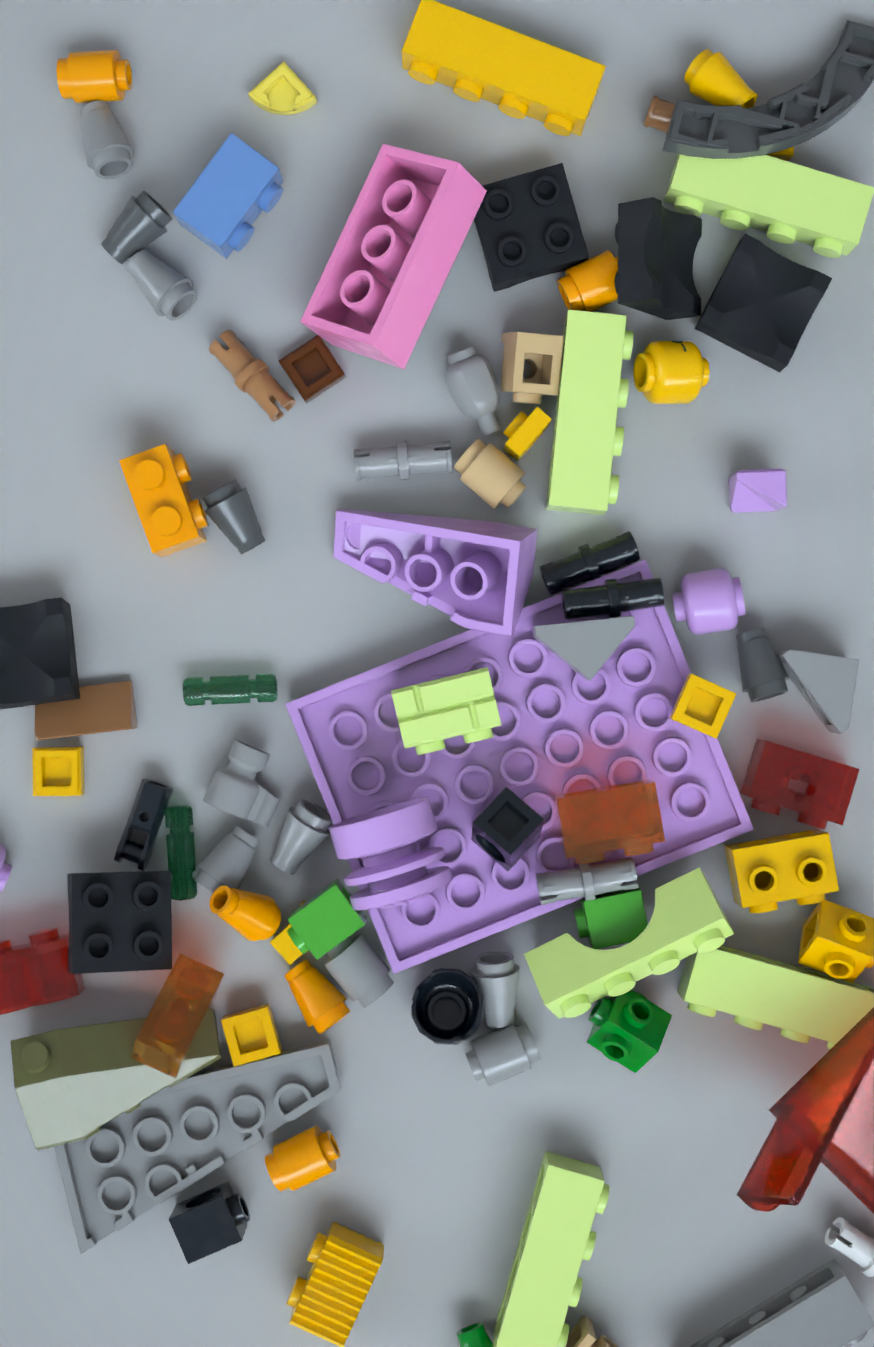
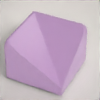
(757, 490)

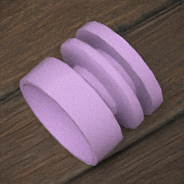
(391, 854)

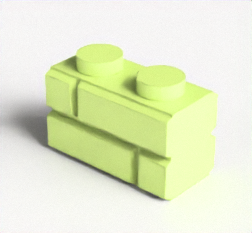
(446, 709)

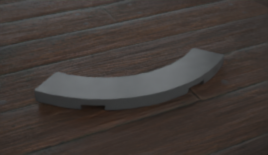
(785, 119)

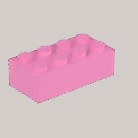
(394, 254)

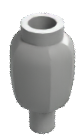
(474, 388)

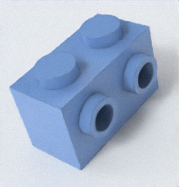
(230, 197)

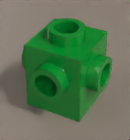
(628, 1029)

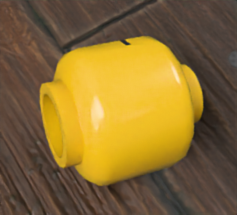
(670, 372)

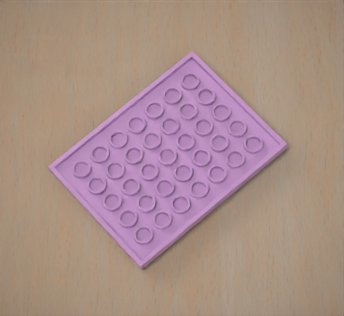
(551, 741)

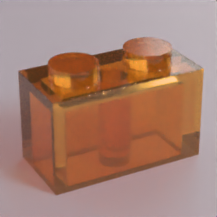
(609, 820)
(177, 1016)

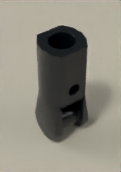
(146, 817)

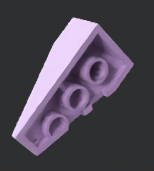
(457, 565)

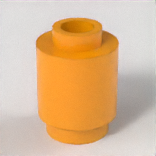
(94, 76)
(590, 283)
(302, 1159)

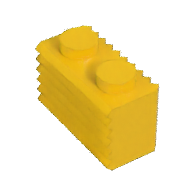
(336, 1284)

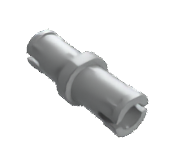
(403, 460)
(587, 881)

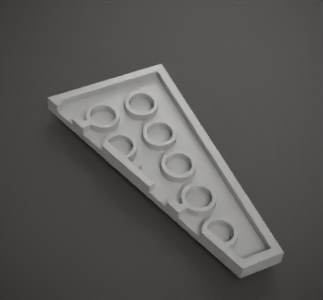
(186, 1135)

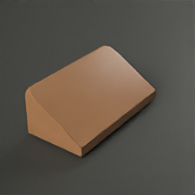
(98, 710)

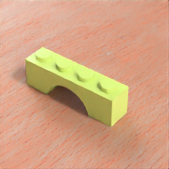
(683, 922)

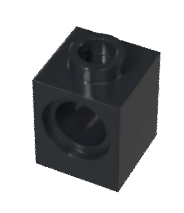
(507, 829)
(209, 1222)

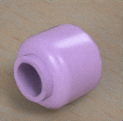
(709, 601)

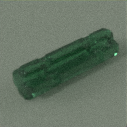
(230, 689)
(181, 852)

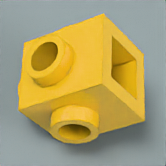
(837, 941)

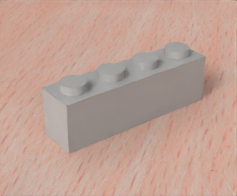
(808, 1313)

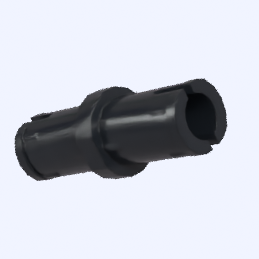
(589, 563)
(612, 598)

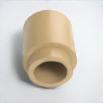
(491, 474)

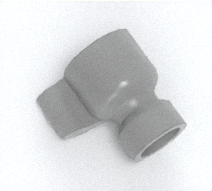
(235, 787)

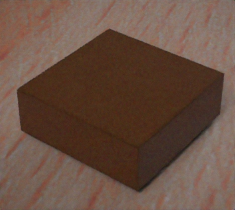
(312, 368)

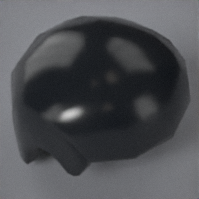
(448, 1006)

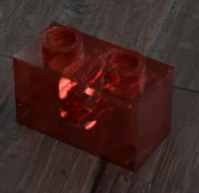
(827, 789)

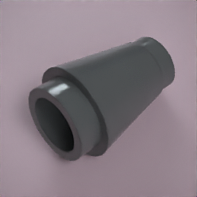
(136, 227)
(235, 516)
(760, 666)

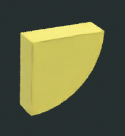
(282, 93)

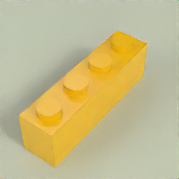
(501, 67)

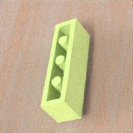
(775, 198)
(587, 413)
(773, 994)
(551, 1253)

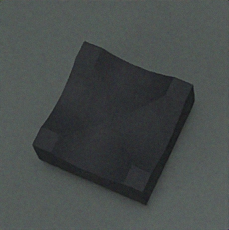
(529, 227)
(657, 259)
(762, 303)
(37, 654)
(119, 921)

